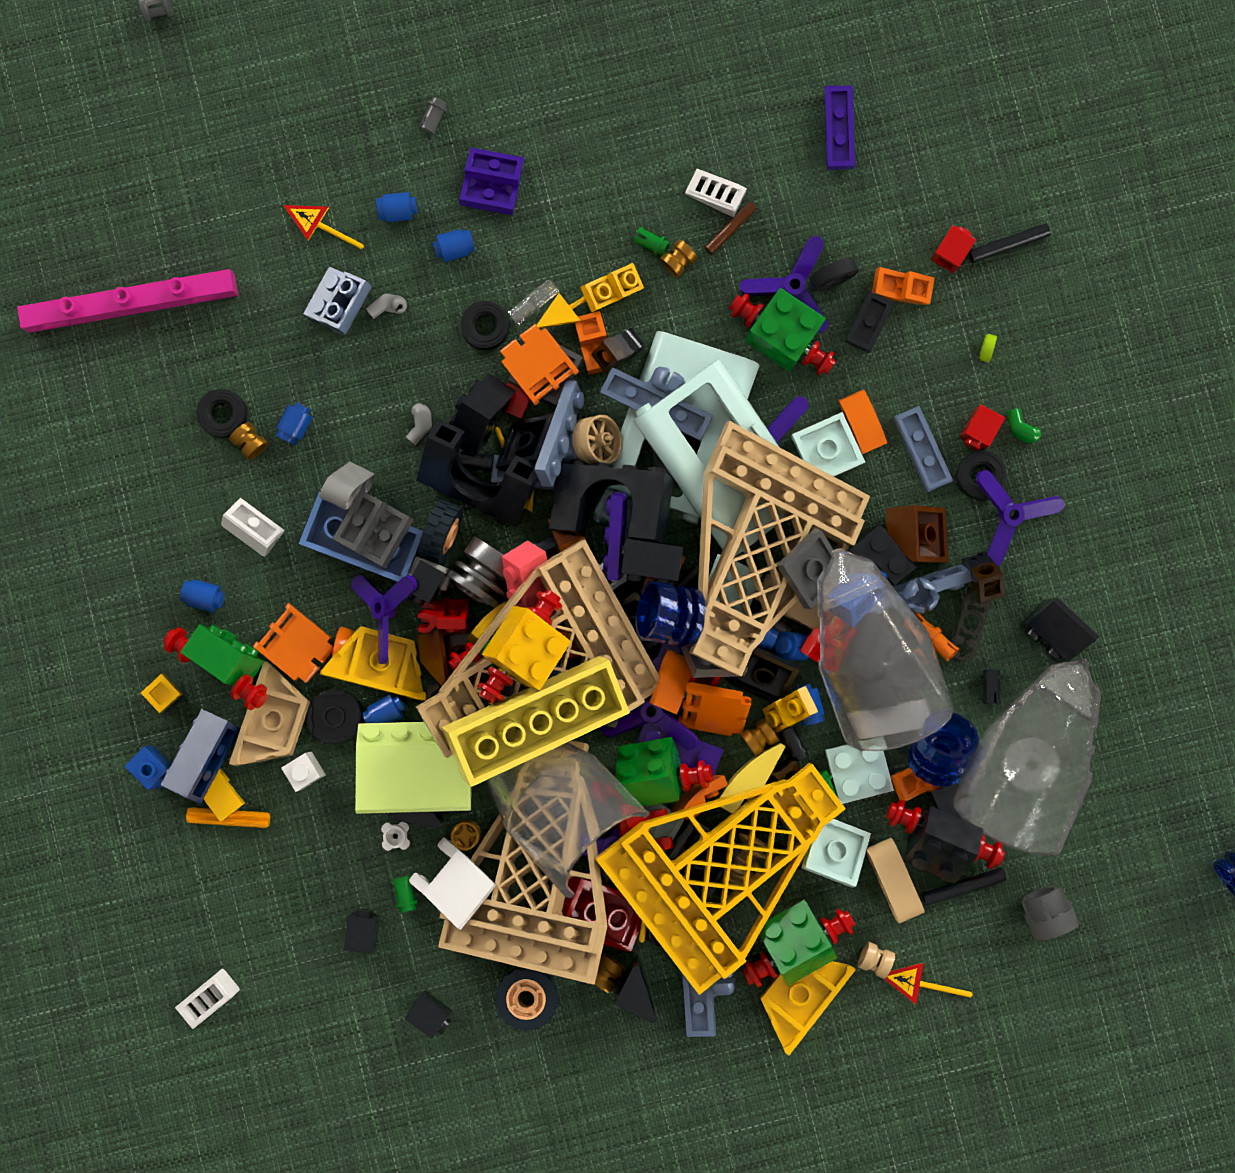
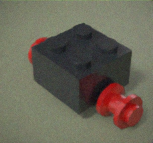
(942, 842)

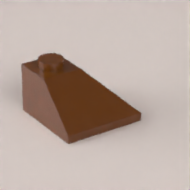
(919, 532)
(436, 650)

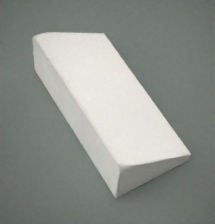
(251, 527)

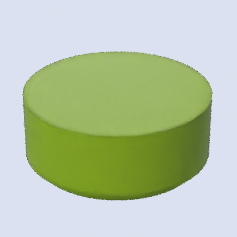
(987, 348)

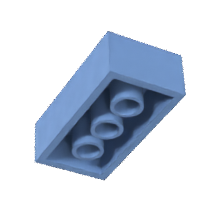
(323, 525)

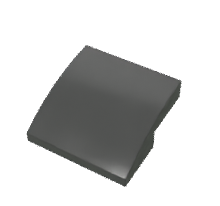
(373, 529)

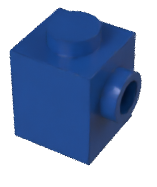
(148, 767)

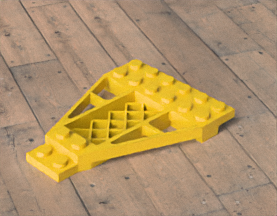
(671, 906)

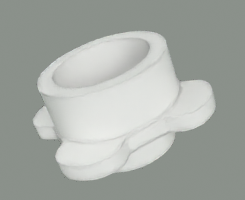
(400, 829)

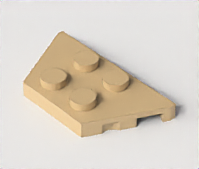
(273, 727)

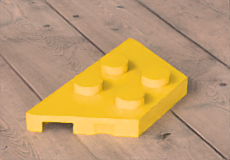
(359, 664)
(799, 1005)

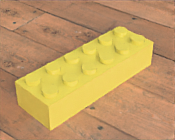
(535, 720)

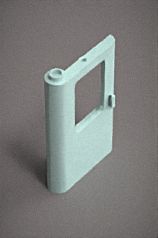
(688, 360)
(682, 460)

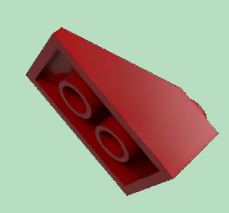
(622, 920)

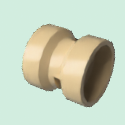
(876, 960)

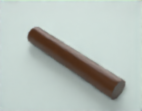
(730, 227)

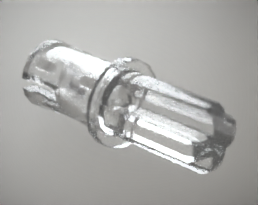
(533, 301)

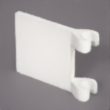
(458, 886)

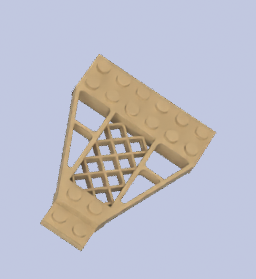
(784, 486)
(590, 616)
(527, 935)

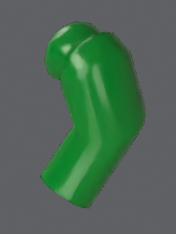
(1020, 429)

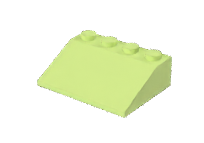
(405, 771)

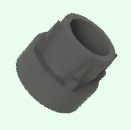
(1049, 913)

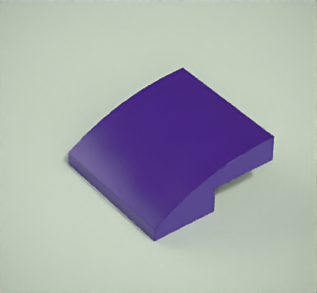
(491, 181)

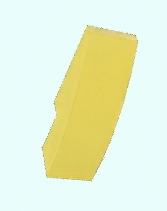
(752, 775)

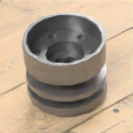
(482, 574)

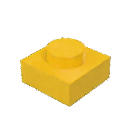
(161, 693)

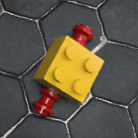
(524, 648)

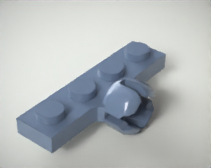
(636, 394)
(559, 435)
(923, 591)
(700, 1008)

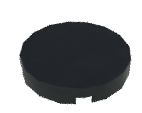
(334, 716)

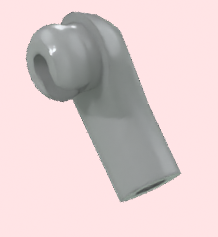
(388, 303)
(423, 423)

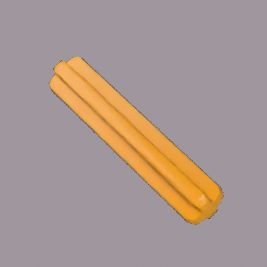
(238, 818)

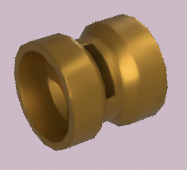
(680, 257)
(248, 441)
(759, 737)
(463, 838)
(608, 972)

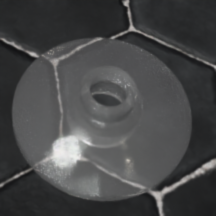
(1031, 750)

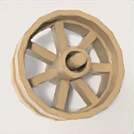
(604, 439)

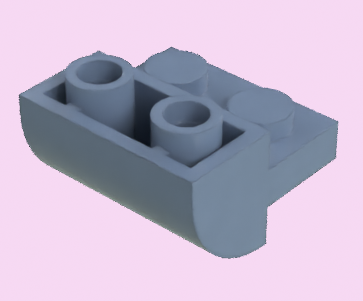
(337, 300)

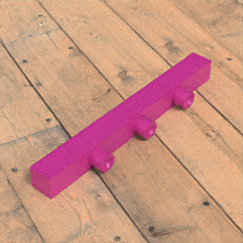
(127, 301)

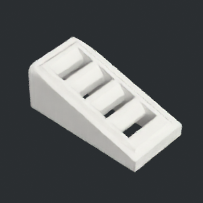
(720, 205)
(220, 985)

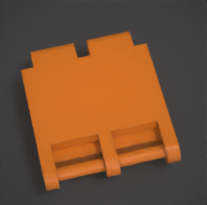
(537, 363)
(296, 645)
(714, 709)

